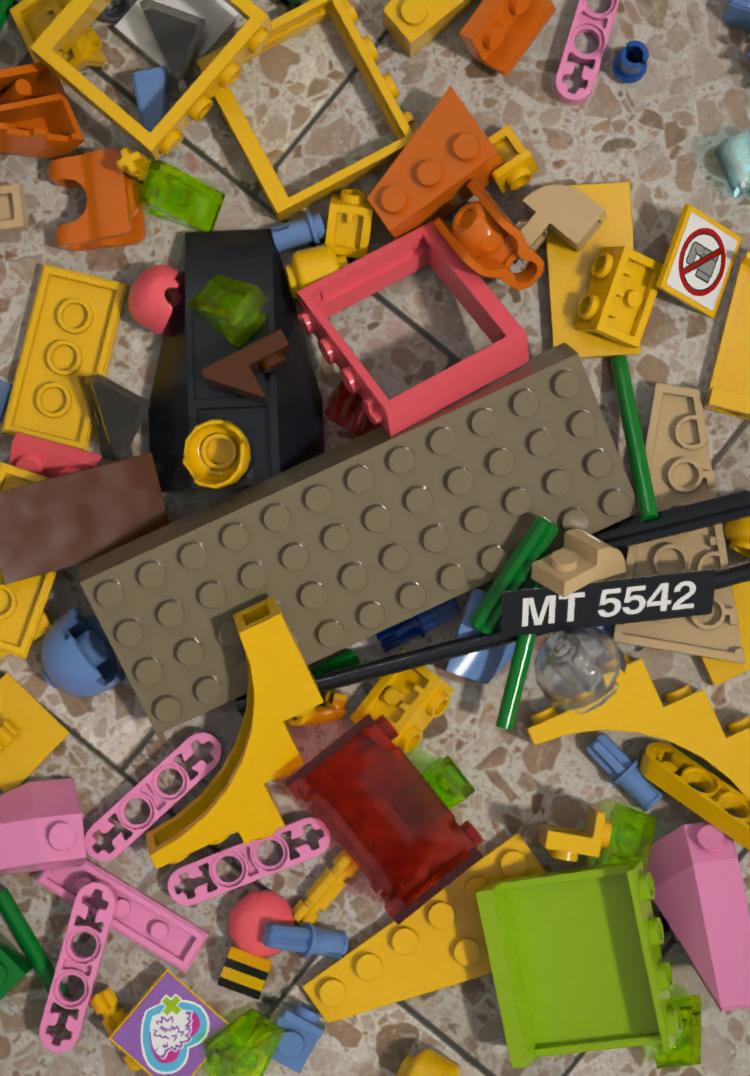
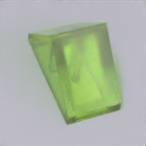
(243, 1046)

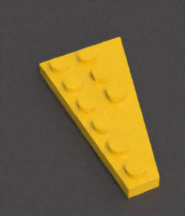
(426, 951)

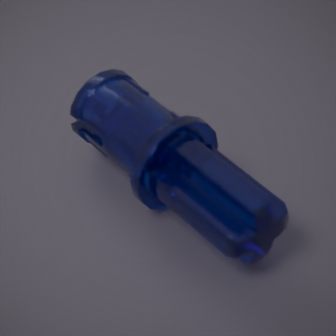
(418, 625)

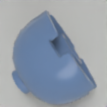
(79, 656)

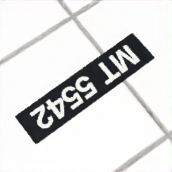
(608, 603)

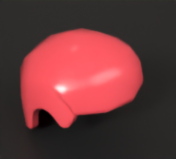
(150, 297)
(251, 915)

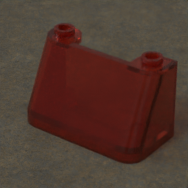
(386, 816)

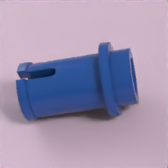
(627, 71)

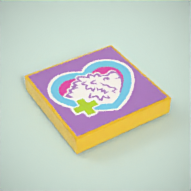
(167, 1029)

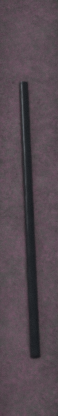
(454, 649)

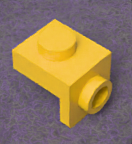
(518, 161)

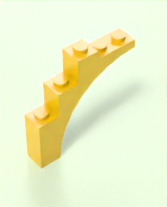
(683, 721)
(264, 750)

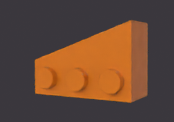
(36, 114)
(435, 168)

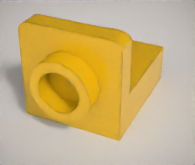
(349, 223)

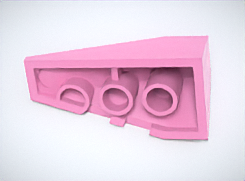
(41, 827)
(705, 907)

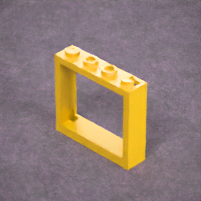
(380, 86)
(192, 105)

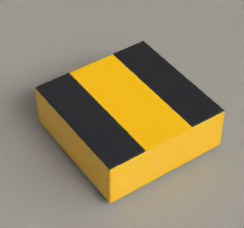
(244, 973)

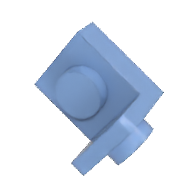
(300, 1035)

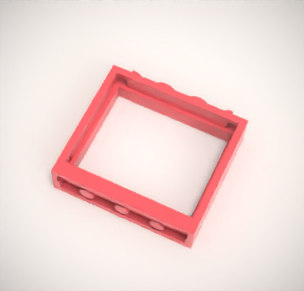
(384, 267)

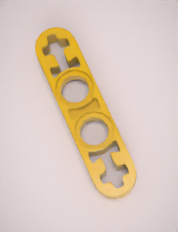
(674, 771)

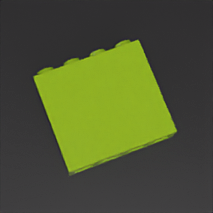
(578, 961)

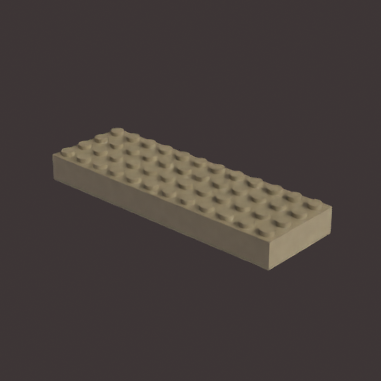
(359, 535)

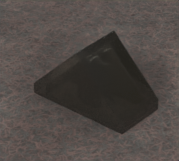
(179, 38)
(113, 413)

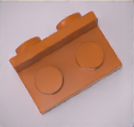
(504, 30)

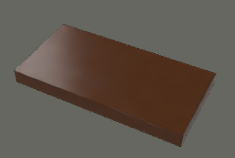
(78, 516)

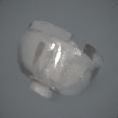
(578, 669)

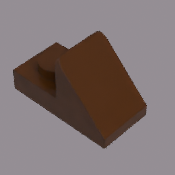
(236, 371)

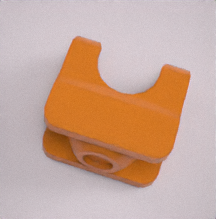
(112, 208)
(490, 241)

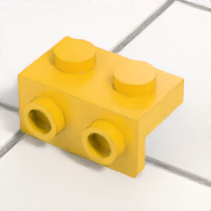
(568, 843)

